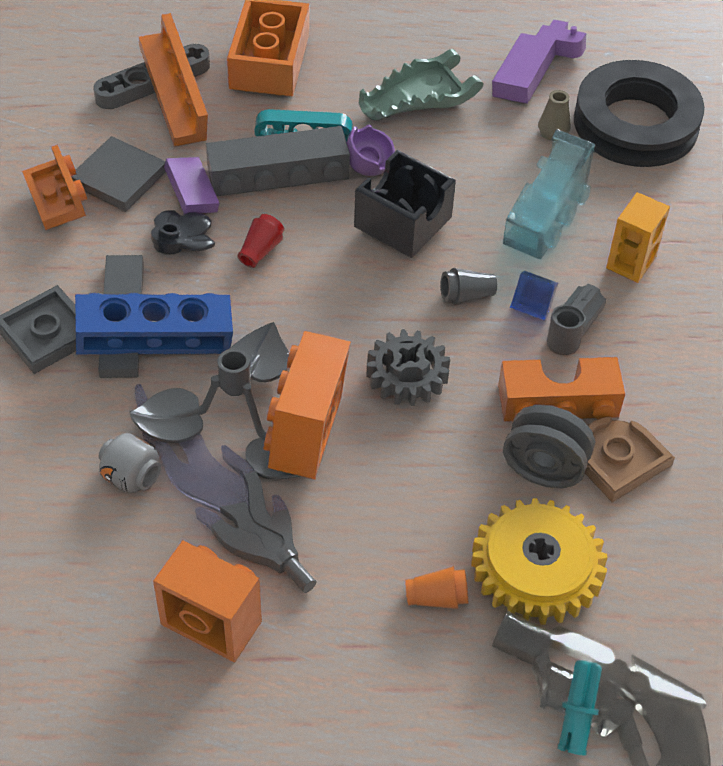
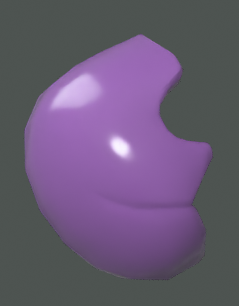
(369, 150)

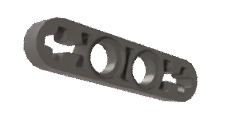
(110, 91)

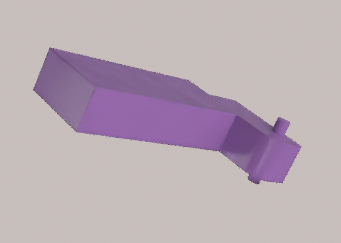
(532, 57)

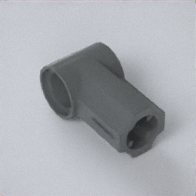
(574, 318)

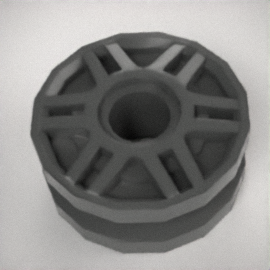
(549, 446)

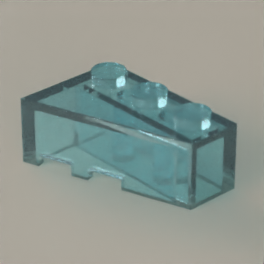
(552, 198)

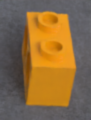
(637, 237)

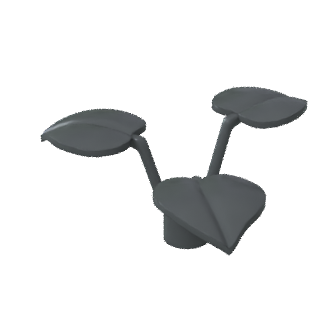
(176, 412)

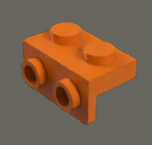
(54, 191)

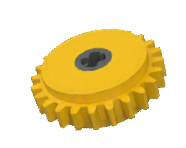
(539, 560)

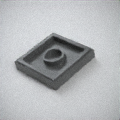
(119, 173)
(41, 329)

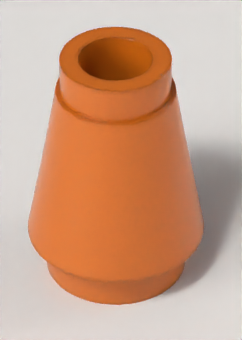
(438, 589)

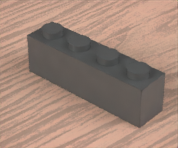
(278, 161)

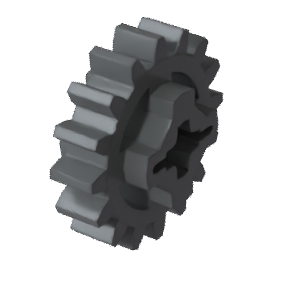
(408, 367)

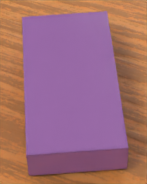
(191, 185)

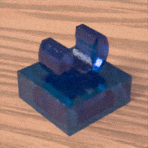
(534, 295)

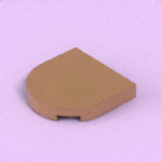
(624, 457)

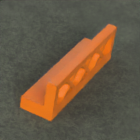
(174, 84)

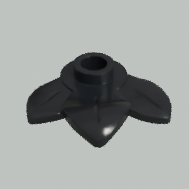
(177, 232)

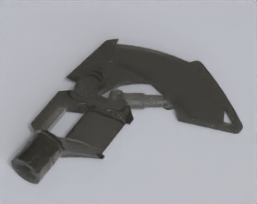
(663, 701)

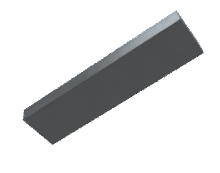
(122, 276)

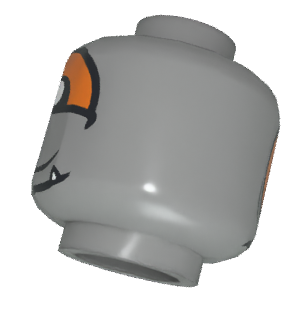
(129, 463)

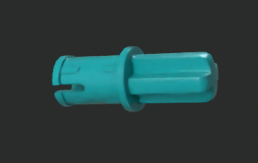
(580, 707)

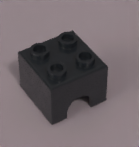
(405, 205)

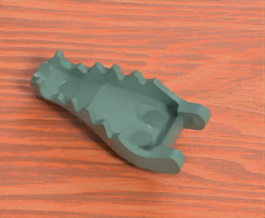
(419, 86)

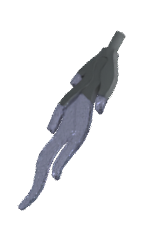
(239, 498)

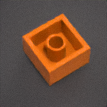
(208, 600)

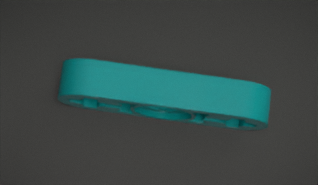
(280, 118)

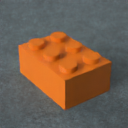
(268, 47)
(306, 404)

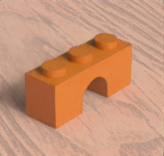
(593, 393)

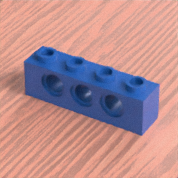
(138, 334)

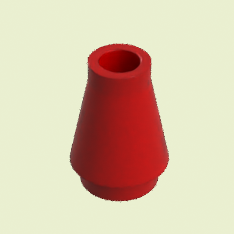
(261, 238)

